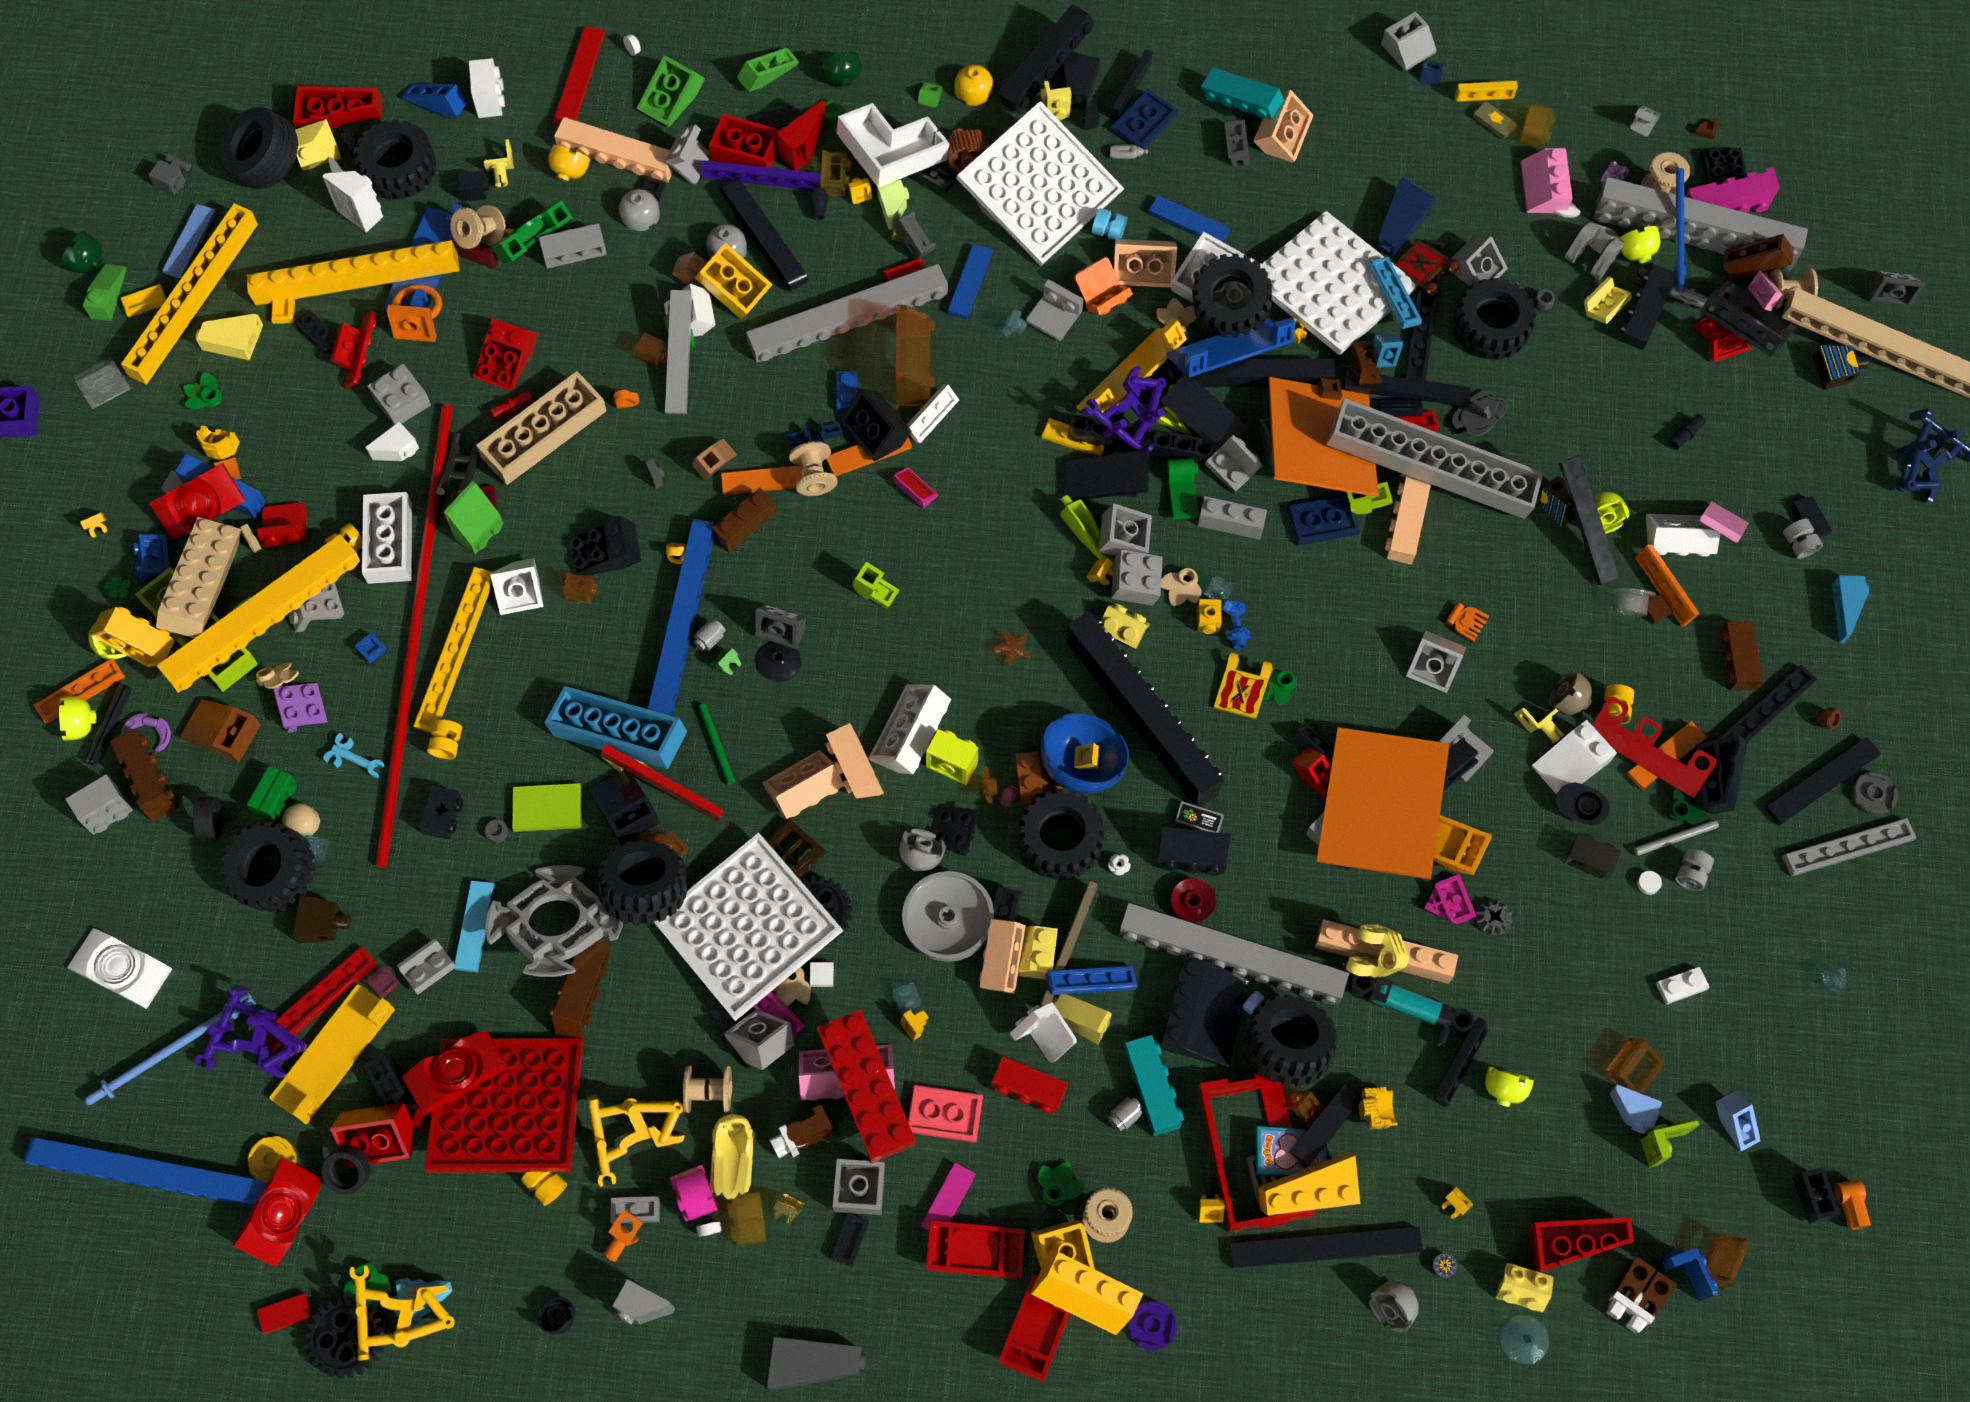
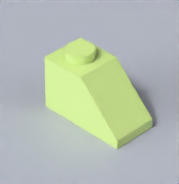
(893, 201)

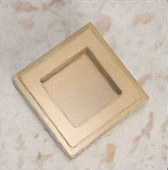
(250, 538)

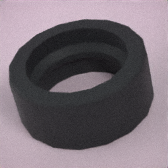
(207, 818)
(337, 1184)

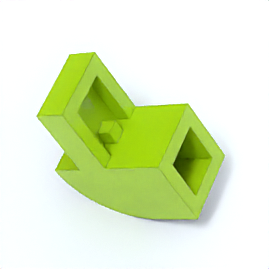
(1364, 503)
(871, 585)

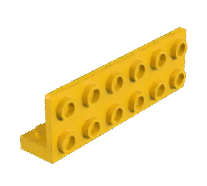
(1147, 356)
(332, 1054)

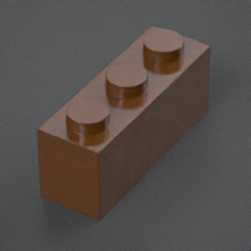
(1758, 256)
(744, 520)
(1741, 655)

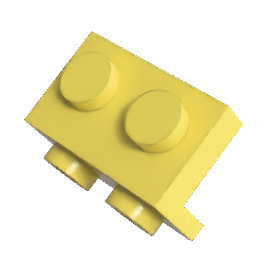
(1057, 101)
(1606, 301)
(1123, 625)
(1525, 1287)

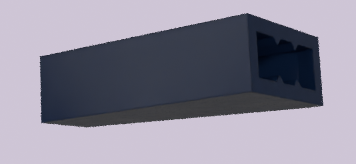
(1405, 214)

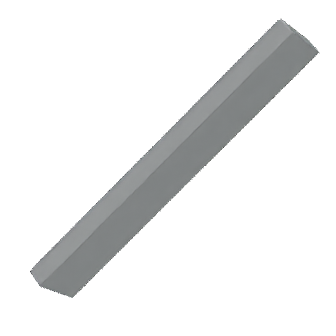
(678, 352)
(1849, 847)

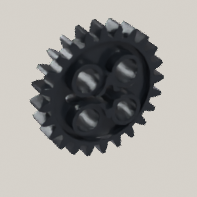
(839, 901)
(328, 1325)

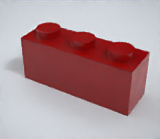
(1029, 1085)

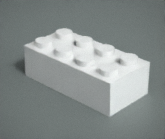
(387, 537)

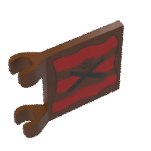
(1423, 263)

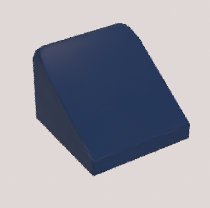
(1431, 73)

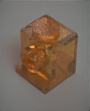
(580, 594)

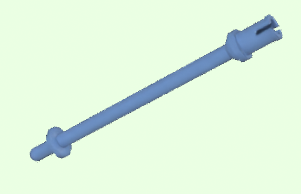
(108, 1088)

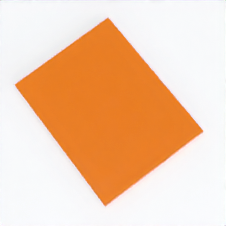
(1300, 436)
(1383, 803)

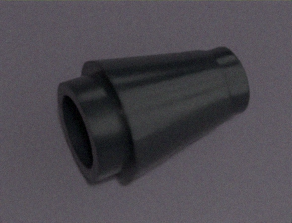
(818, 201)

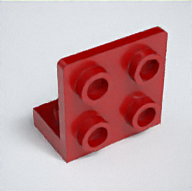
(1722, 341)

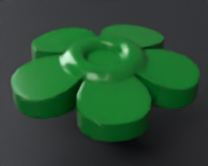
(117, 587)

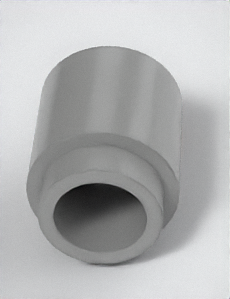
(709, 635)
(1125, 1114)

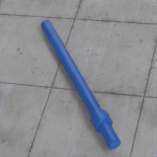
(1680, 268)

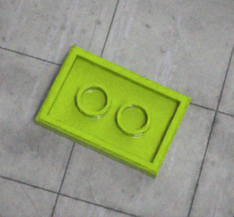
(546, 807)

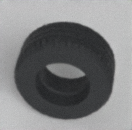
(259, 148)

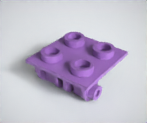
(300, 705)

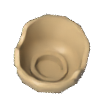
(301, 819)

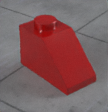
(1313, 770)

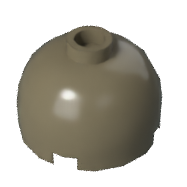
(1572, 694)

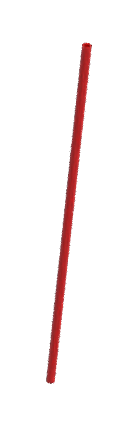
(413, 640)

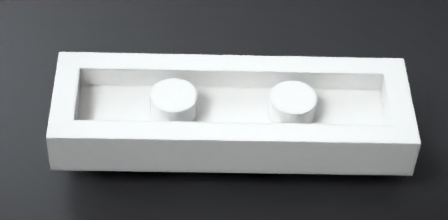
(932, 413)

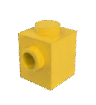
(1209, 616)

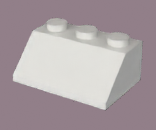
(354, 198)
(1681, 535)

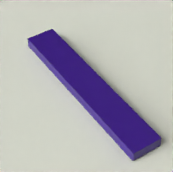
(760, 175)

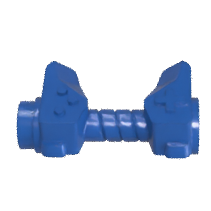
(1239, 635)

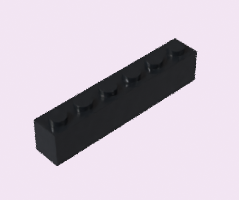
(1046, 58)

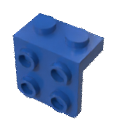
(1695, 1268)

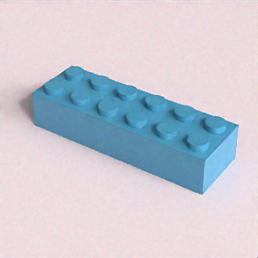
(626, 727)

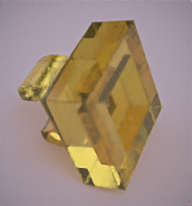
(788, 1206)

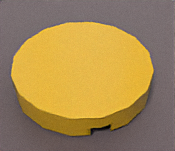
(266, 1154)

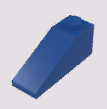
(438, 98)

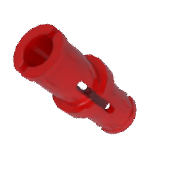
(511, 406)

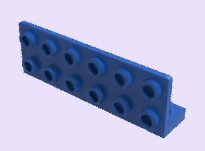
(432, 229)
(1222, 351)

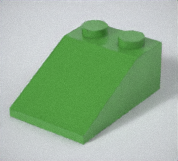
(670, 91)
(473, 518)

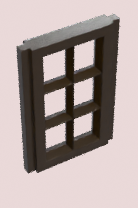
(809, 859)

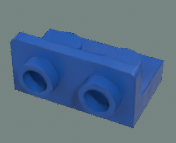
(151, 556)

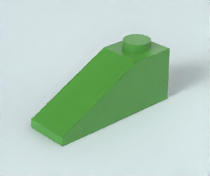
(765, 69)
(104, 292)

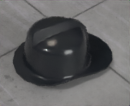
(1582, 803)

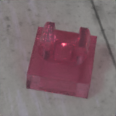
(383, 981)

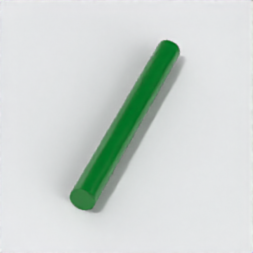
(728, 775)

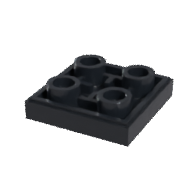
(1723, 164)

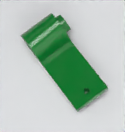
(1182, 488)

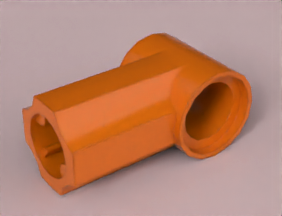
(1852, 1197)

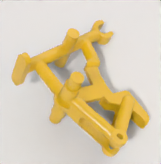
(632, 1108)
(402, 1334)

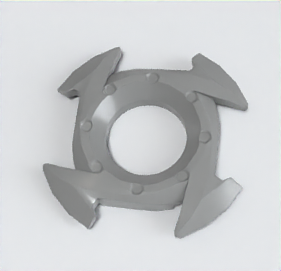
(549, 952)

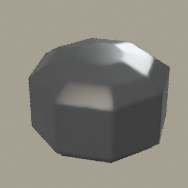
(1544, 299)

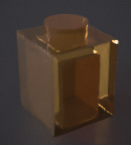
(651, 350)

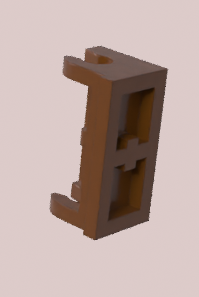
(1364, 363)

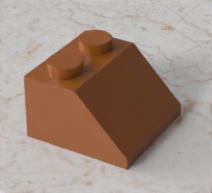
(1032, 777)

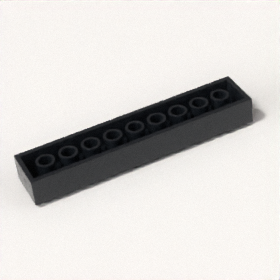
(1144, 709)

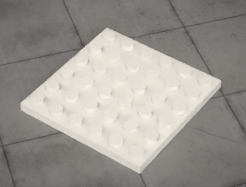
(1040, 183)
(1328, 283)
(748, 926)

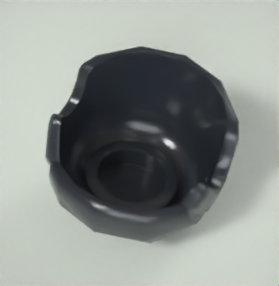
(556, 1315)

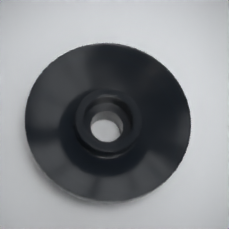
(778, 670)

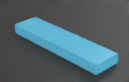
(473, 926)

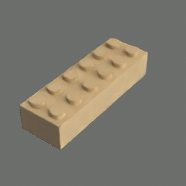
(541, 428)
(198, 578)

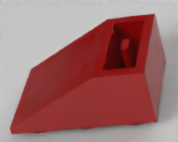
(802, 136)
(504, 354)

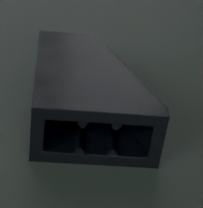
(1080, 75)

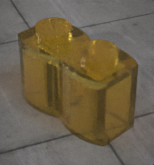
(1537, 124)
(748, 1219)

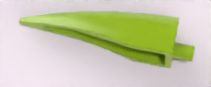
(1083, 526)

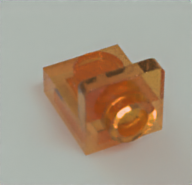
(673, 841)
(1304, 1105)

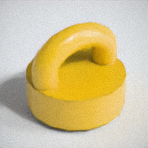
(675, 549)

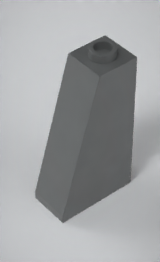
(811, 1362)

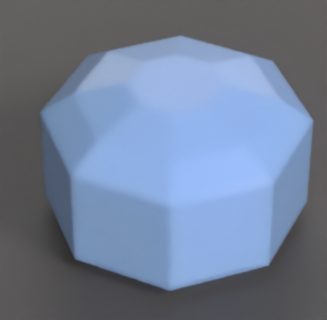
(1252, 1002)

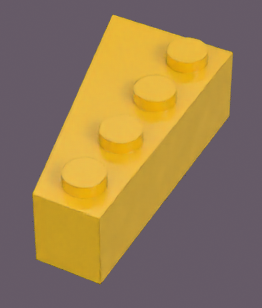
(1319, 1187)

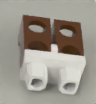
(803, 1134)
(1635, 1301)

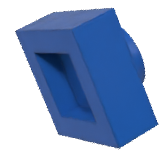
(370, 647)

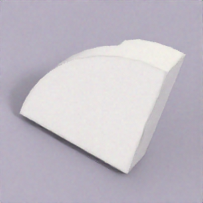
(1573, 211)

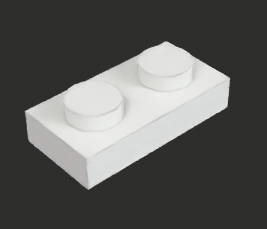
(1682, 985)

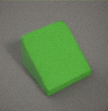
(930, 94)

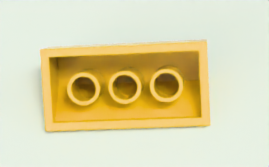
(1086, 1292)

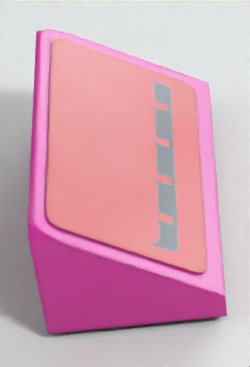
(914, 487)

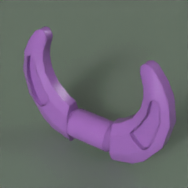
(160, 725)

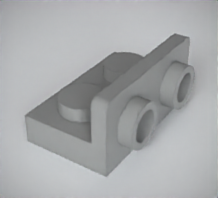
(426, 966)

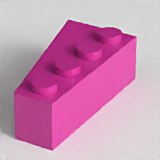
(1743, 195)

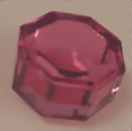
(1008, 796)

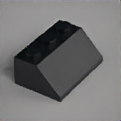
(875, 424)
(1193, 850)

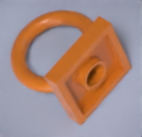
(414, 322)

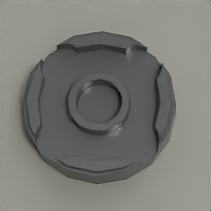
(1874, 793)

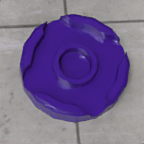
(1152, 1326)

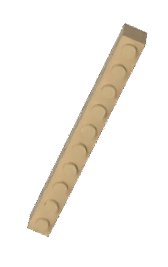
(1878, 341)

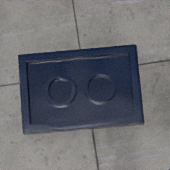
(1144, 120)
(1323, 520)

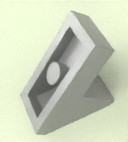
(1644, 120)

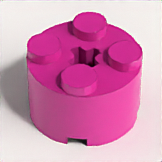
(693, 1193)

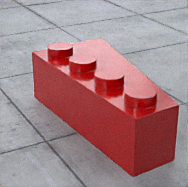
(336, 104)
(1568, 1241)

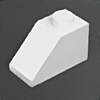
(393, 445)

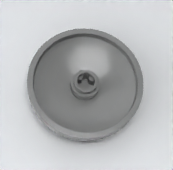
(947, 916)

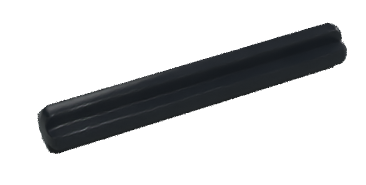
(107, 725)

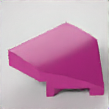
(1451, 901)

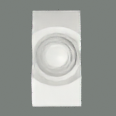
(119, 968)

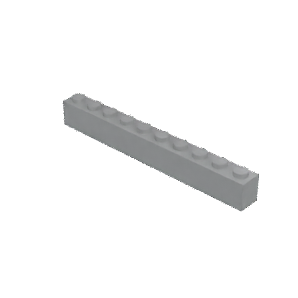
(846, 313)
(1234, 954)

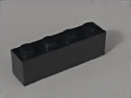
(1648, 307)

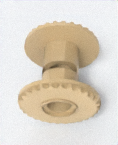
(1663, 172)
(472, 227)
(1807, 283)
(814, 479)
(707, 1089)
(1109, 1201)

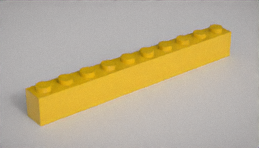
(353, 272)
(189, 294)
(258, 613)

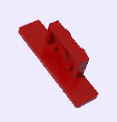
(351, 348)

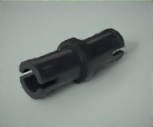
(1687, 431)

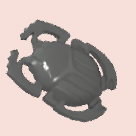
(1480, 414)

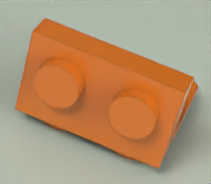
(1101, 287)

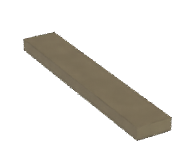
(1072, 935)

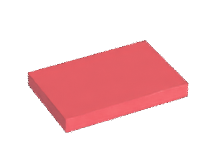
(945, 1113)

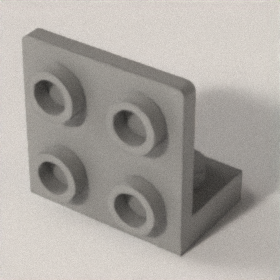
(1055, 311)
(1234, 463)
(1459, 731)

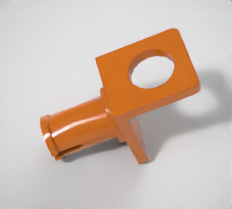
(621, 1235)

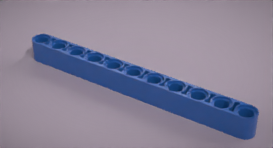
(682, 617)
(143, 1172)

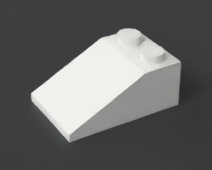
(1575, 757)

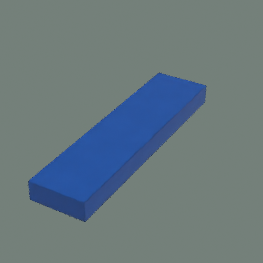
(1187, 219)
(970, 281)
(1091, 980)

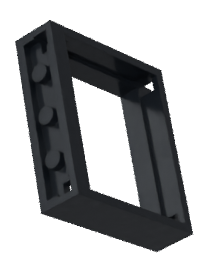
(1747, 317)

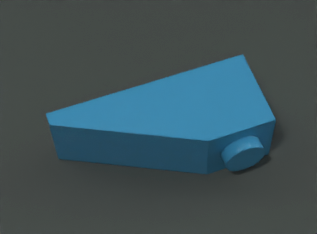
(1849, 598)

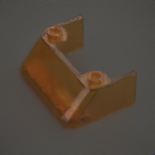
(913, 356)

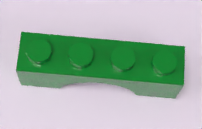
(528, 233)

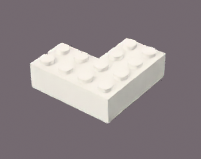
(889, 152)

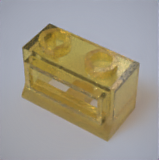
(835, 187)

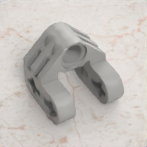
(1600, 239)

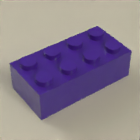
(18, 411)

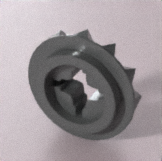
(1495, 927)

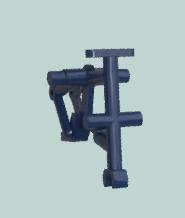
(1917, 452)

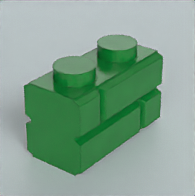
(272, 793)

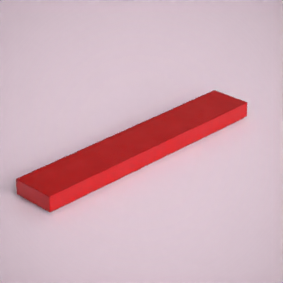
(579, 74)
(661, 782)
(323, 995)

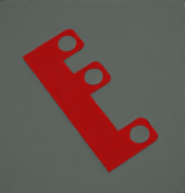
(1641, 750)

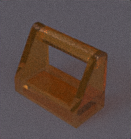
(1628, 1059)
(1726, 1259)

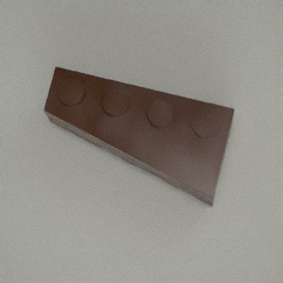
(142, 773)
(579, 991)

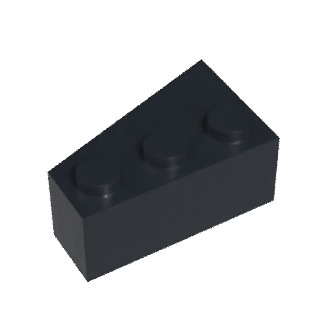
(1723, 782)

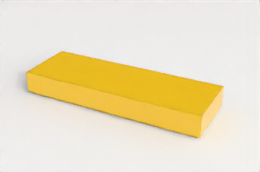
(1486, 91)
(1059, 433)

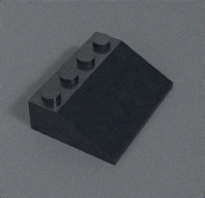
(1205, 1012)

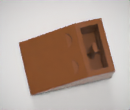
(221, 729)

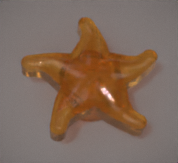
(1013, 648)
(989, 785)

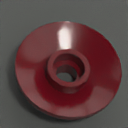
(1195, 890)

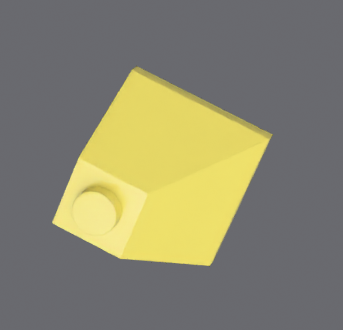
(316, 145)

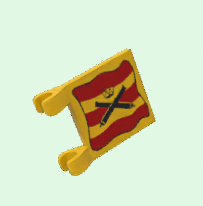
(1241, 691)

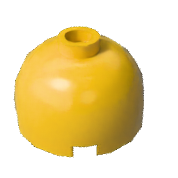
(973, 85)
(567, 163)

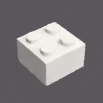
(486, 87)

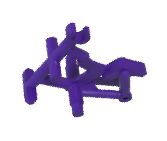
(1147, 414)
(263, 1022)

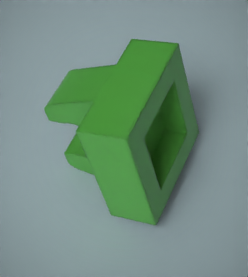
(724, 659)

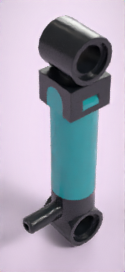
(1385, 993)

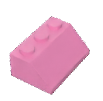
(1546, 181)

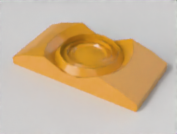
(1459, 846)

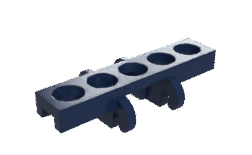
(823, 436)

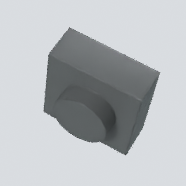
(656, 473)

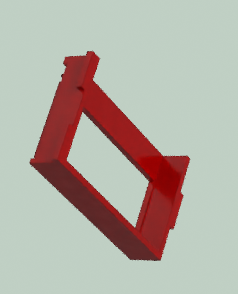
(1277, 1117)

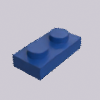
(846, 389)

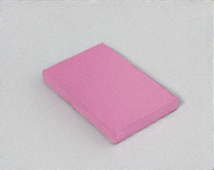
(1724, 522)

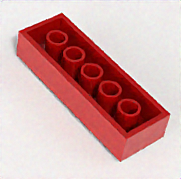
(866, 1086)

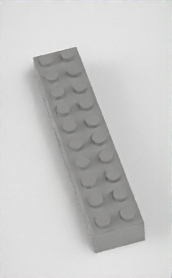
(1704, 223)
(1435, 458)

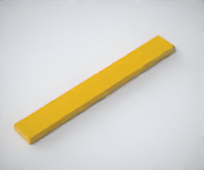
(454, 649)

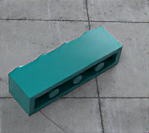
(1242, 93)
(1153, 1086)

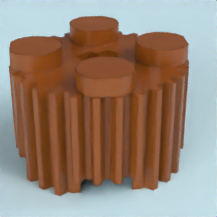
(965, 148)

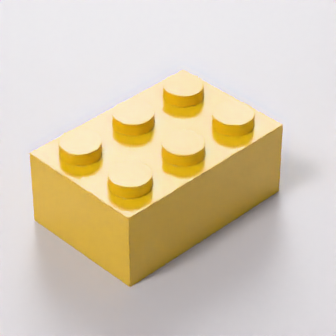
(733, 281)
(132, 636)

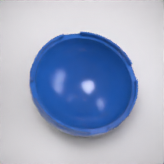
(1076, 730)

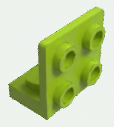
(1656, 1143)

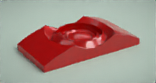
(200, 497)
(454, 1071)
(278, 1212)
(975, 1250)
(1034, 1336)

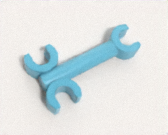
(342, 750)

